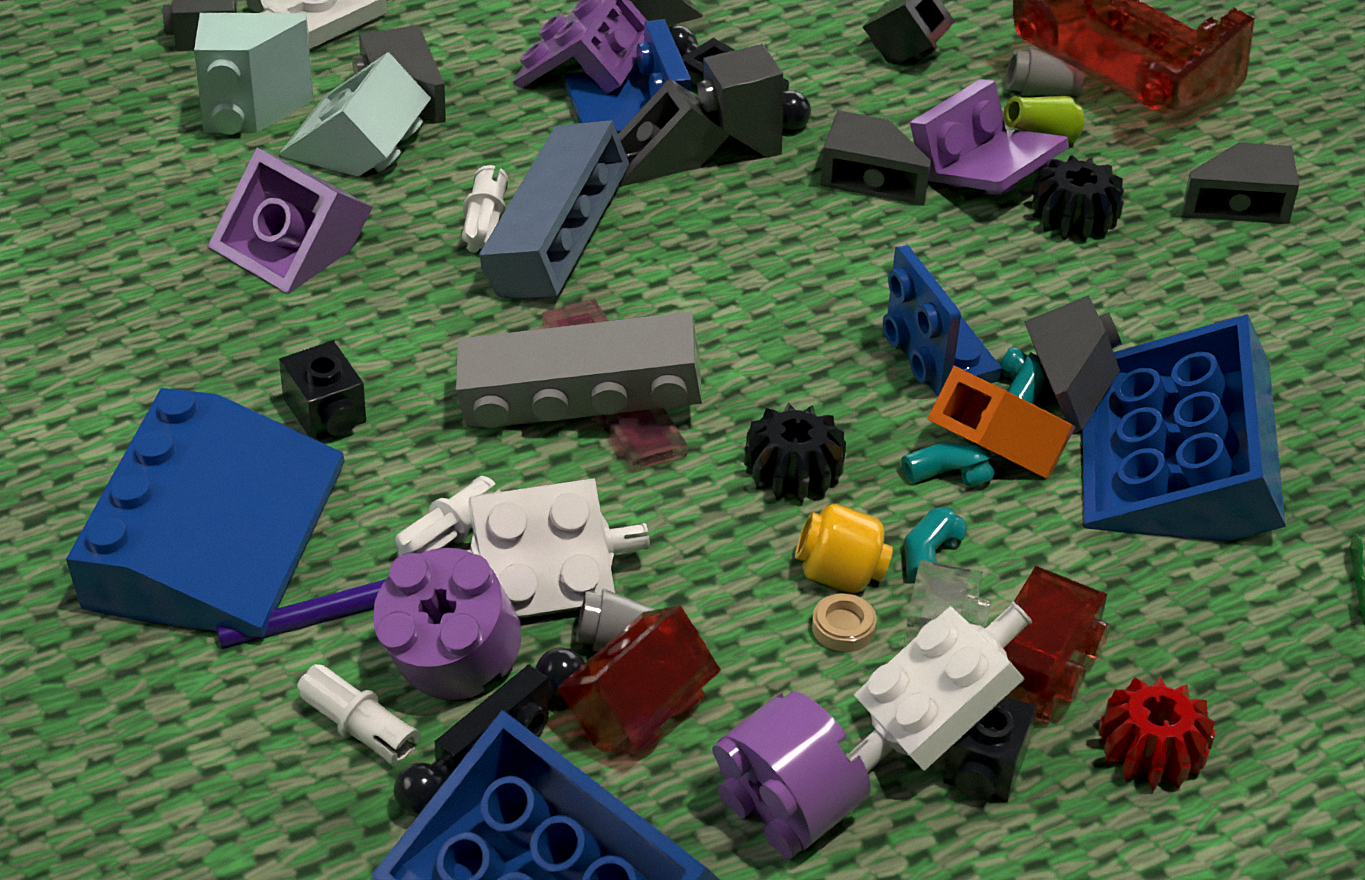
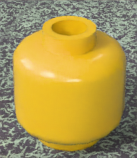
(843, 549)

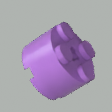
(446, 622)
(790, 772)

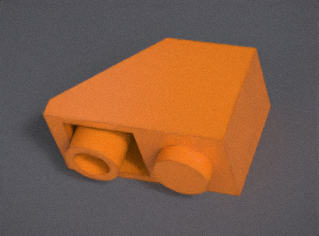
(1001, 422)

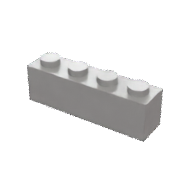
(579, 371)

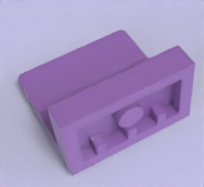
(597, 34)
(973, 147)

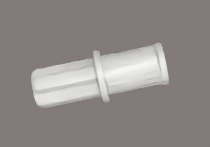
(483, 207)
(445, 522)
(358, 714)

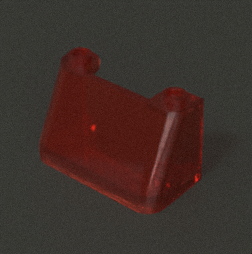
(1142, 48)

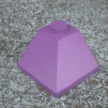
(287, 222)

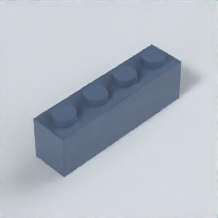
(554, 211)

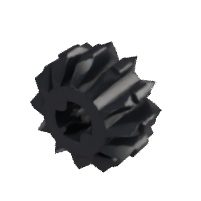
(1078, 197)
(795, 452)

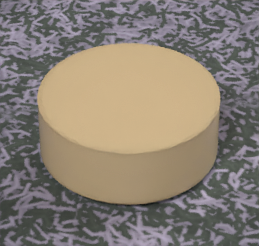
(844, 622)

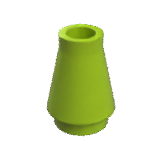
(1045, 115)

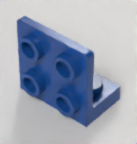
(657, 62)
(931, 326)

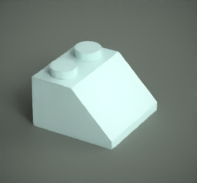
(251, 69)
(361, 121)

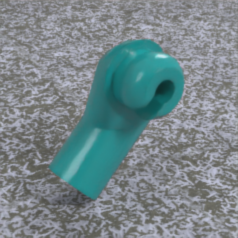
(1025, 372)
(949, 456)
(936, 528)

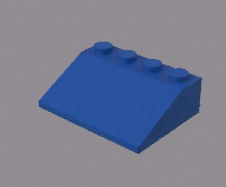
(1186, 439)
(203, 516)
(530, 816)

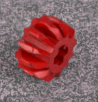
(1156, 732)

